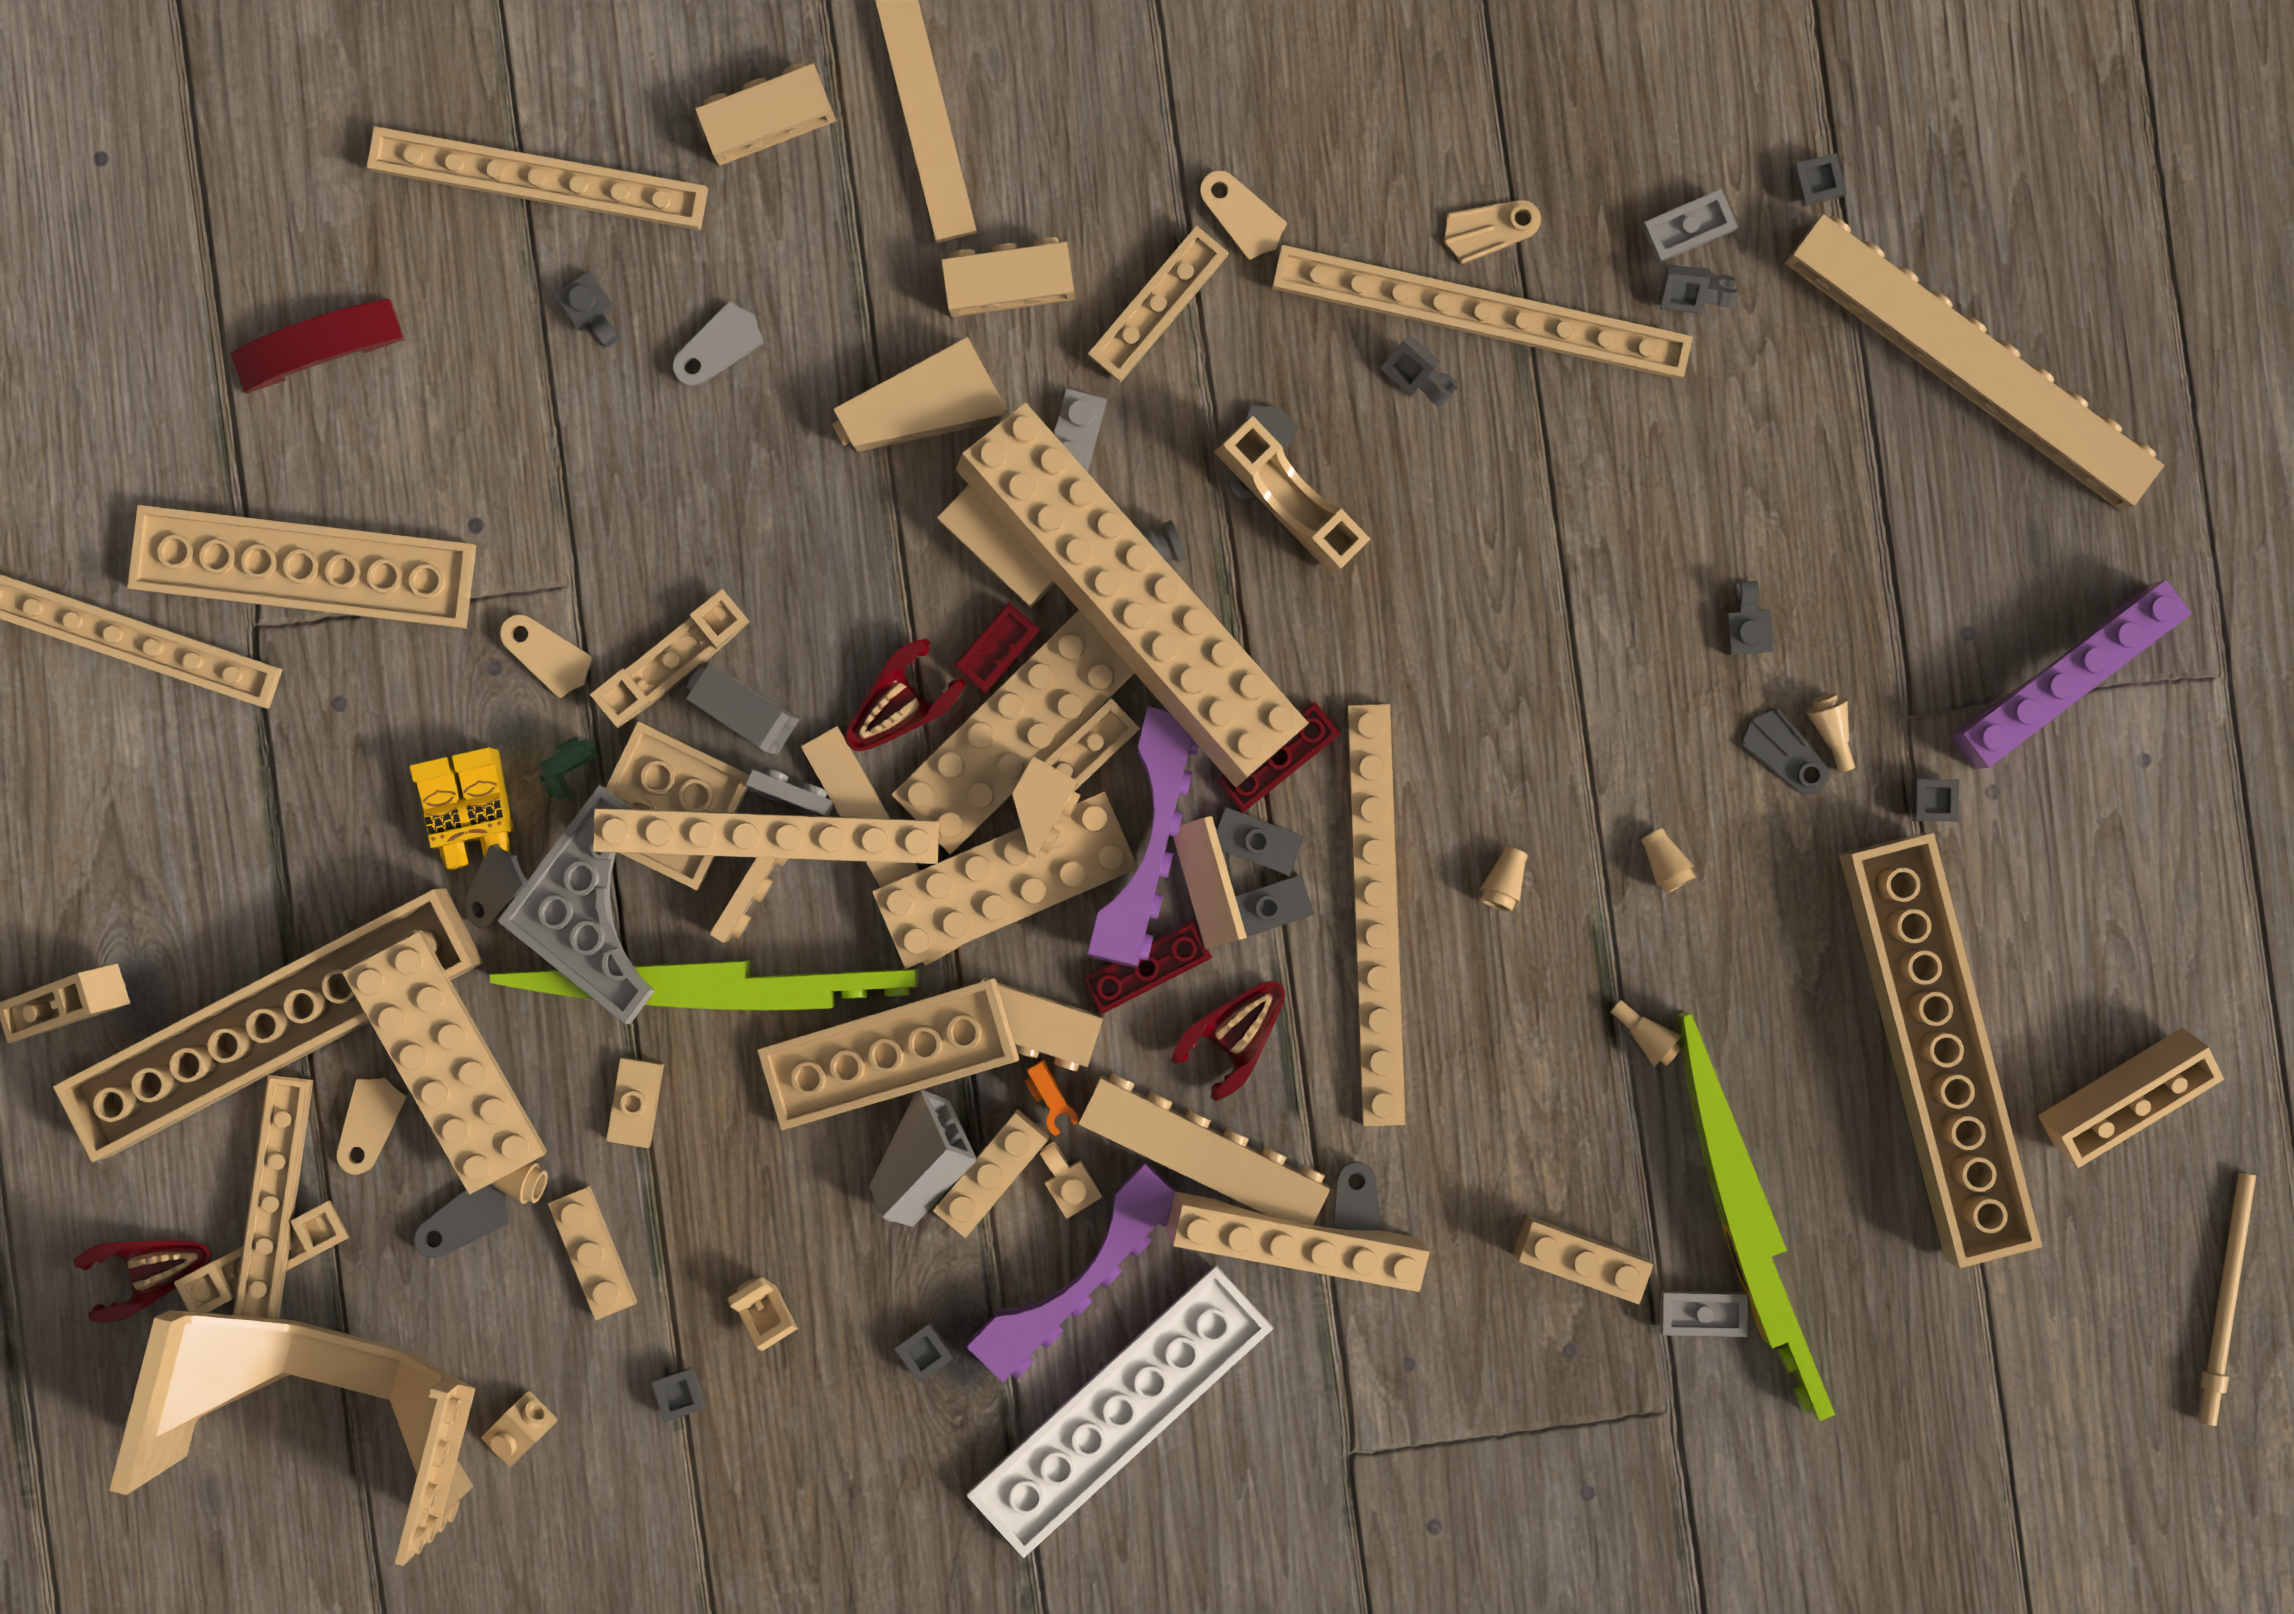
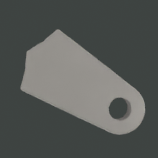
(718, 344)

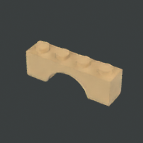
(1314, 521)

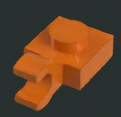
(1044, 1086)

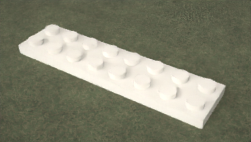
(1119, 1411)

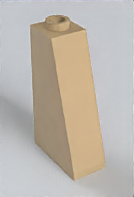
(924, 401)

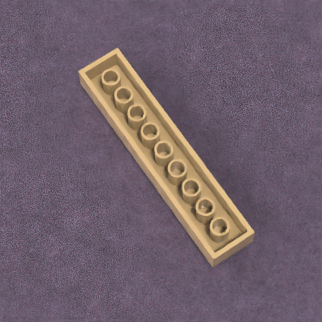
(1130, 594)
(248, 1032)
(1940, 1050)

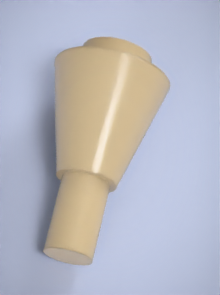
(1831, 720)
(1654, 1039)

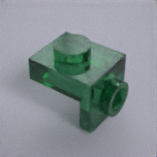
(569, 756)

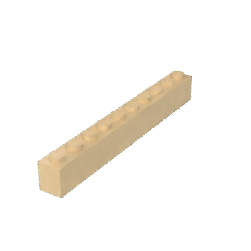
(1974, 362)

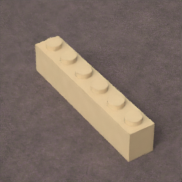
(1204, 1153)

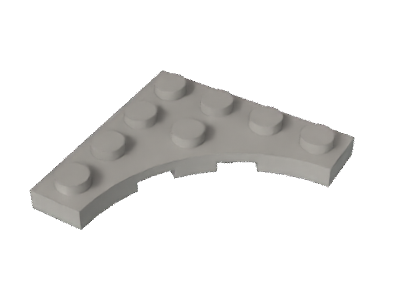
(569, 916)

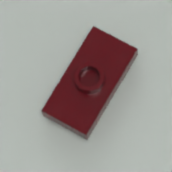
(997, 647)

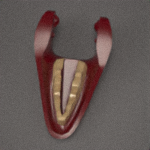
(894, 706)
(1240, 1030)
(151, 1268)

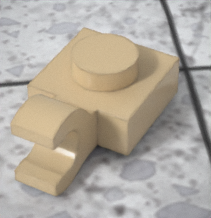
(1071, 1184)

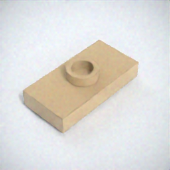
(635, 1102)

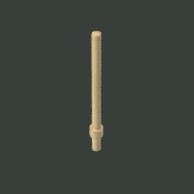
(2214, 1379)

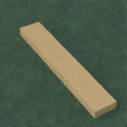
(926, 119)
(853, 797)
(273, 1197)

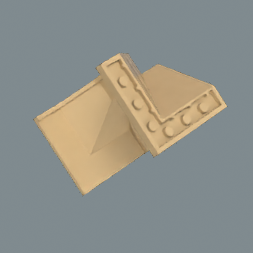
(213, 1359)

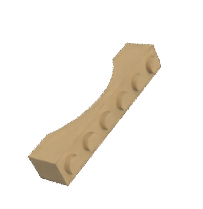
(1243, 1234)

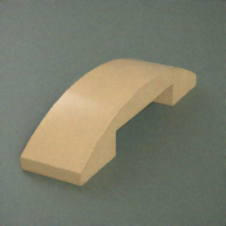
(671, 659)
(218, 1280)

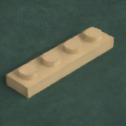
(1158, 304)

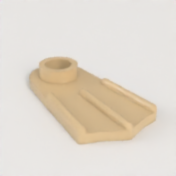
(1243, 215)
(1488, 229)
(547, 655)
(368, 1122)

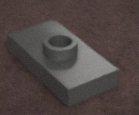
(1258, 841)
(1274, 905)

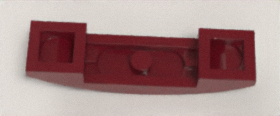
(316, 342)

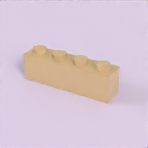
(2131, 1097)

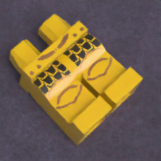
(464, 803)

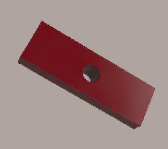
(1299, 750)
(1171, 955)

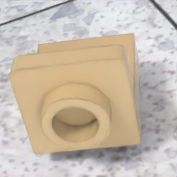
(763, 1312)
(519, 1429)

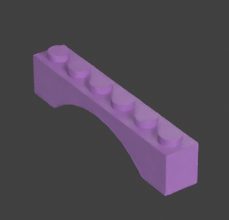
(2073, 675)
(1122, 924)
(1016, 1332)

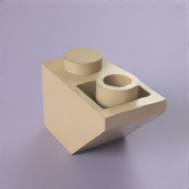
(1039, 802)

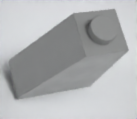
(741, 708)
(921, 1161)

